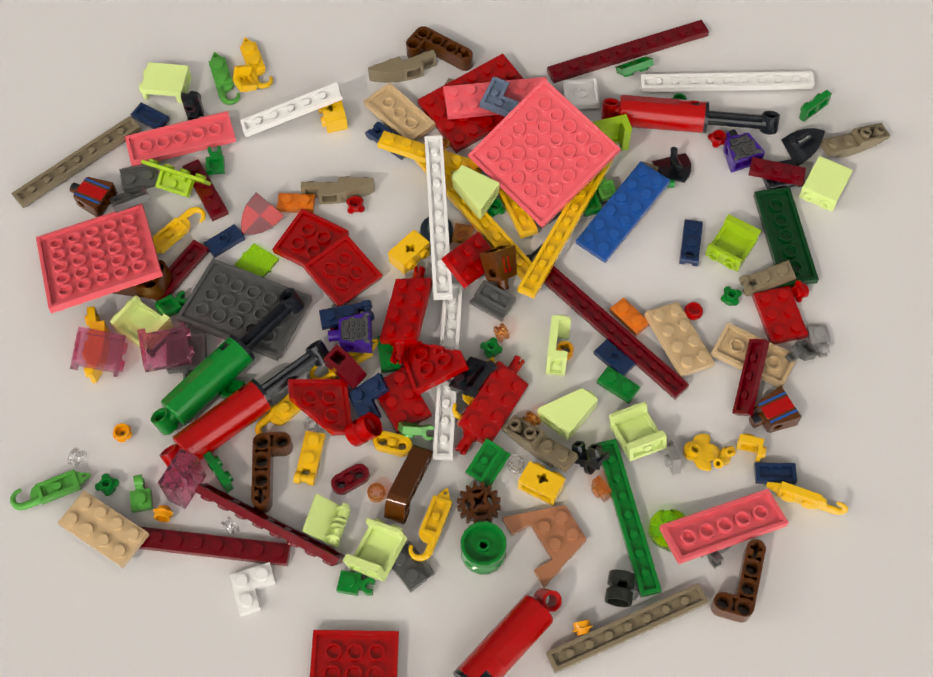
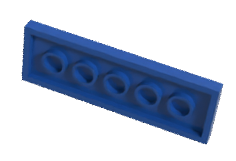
(622, 212)

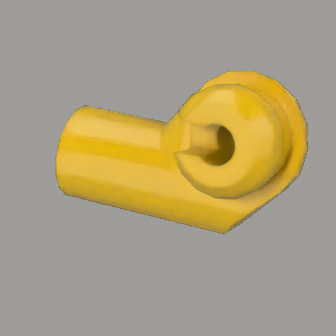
(724, 457)

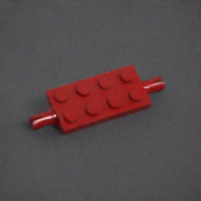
(406, 313)
(492, 405)

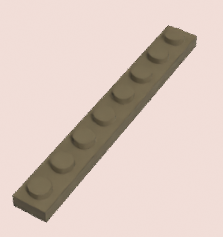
(75, 162)
(626, 628)

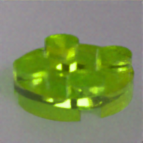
(659, 518)

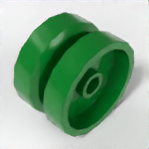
(483, 548)

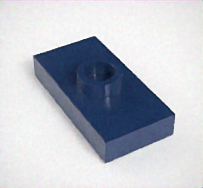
(150, 116)
(224, 240)
(614, 357)
(775, 472)

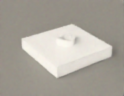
(582, 93)

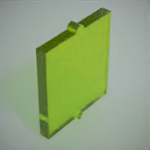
(257, 261)

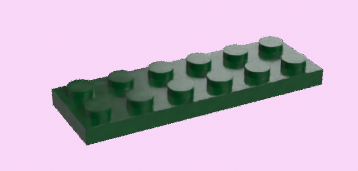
(785, 233)

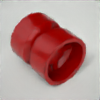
(363, 429)

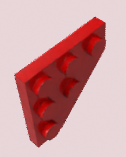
(432, 365)
(323, 401)

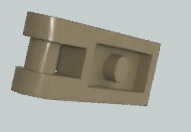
(767, 278)

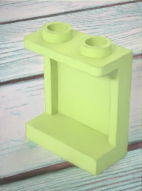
(165, 80)
(825, 183)
(138, 316)
(557, 359)
(637, 431)
(377, 550)

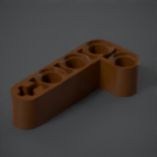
(426, 39)
(151, 289)
(265, 472)
(406, 483)
(745, 579)

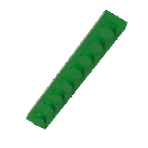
(629, 521)

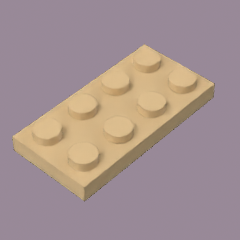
(399, 113)
(679, 339)
(732, 350)
(103, 529)

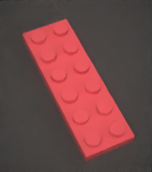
(465, 99)
(180, 138)
(723, 526)

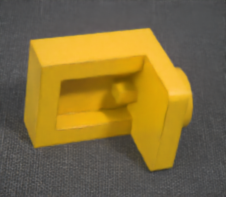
(243, 78)
(752, 444)

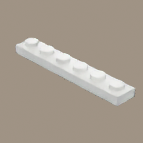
(291, 109)

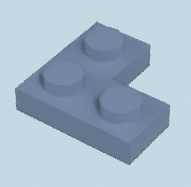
(495, 100)

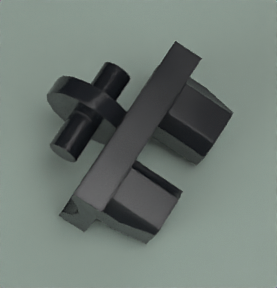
(192, 104)
(590, 458)

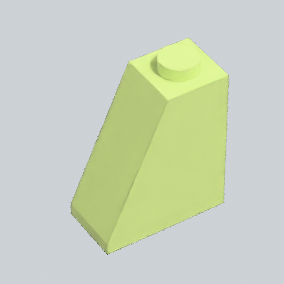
(475, 189)
(568, 412)

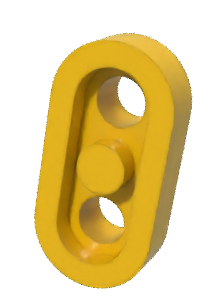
(393, 443)

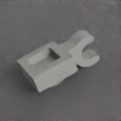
(819, 337)
(672, 458)

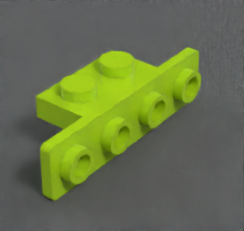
(175, 181)

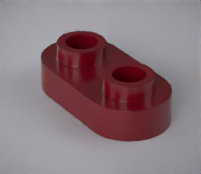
(349, 478)

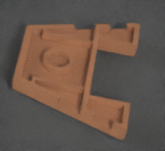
(556, 533)

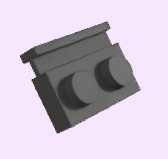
(138, 176)
(129, 199)
(493, 300)
(410, 571)

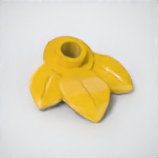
(703, 452)

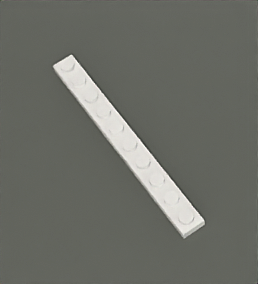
(727, 81)
(438, 217)
(445, 398)

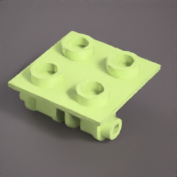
(326, 520)

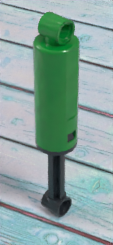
(220, 368)

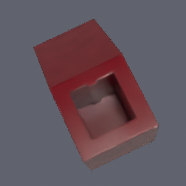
(344, 366)

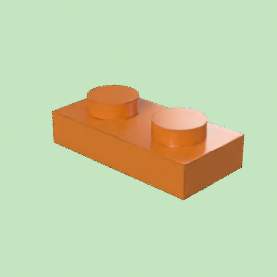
(295, 202)
(629, 316)

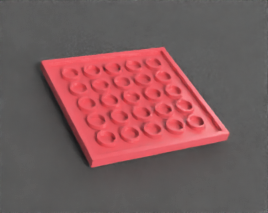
(544, 153)
(97, 258)

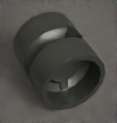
(621, 584)

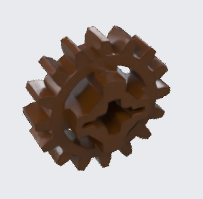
(475, 496)

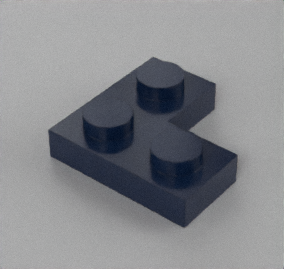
(364, 395)

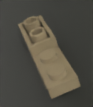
(397, 70)
(856, 141)
(341, 191)
(539, 445)

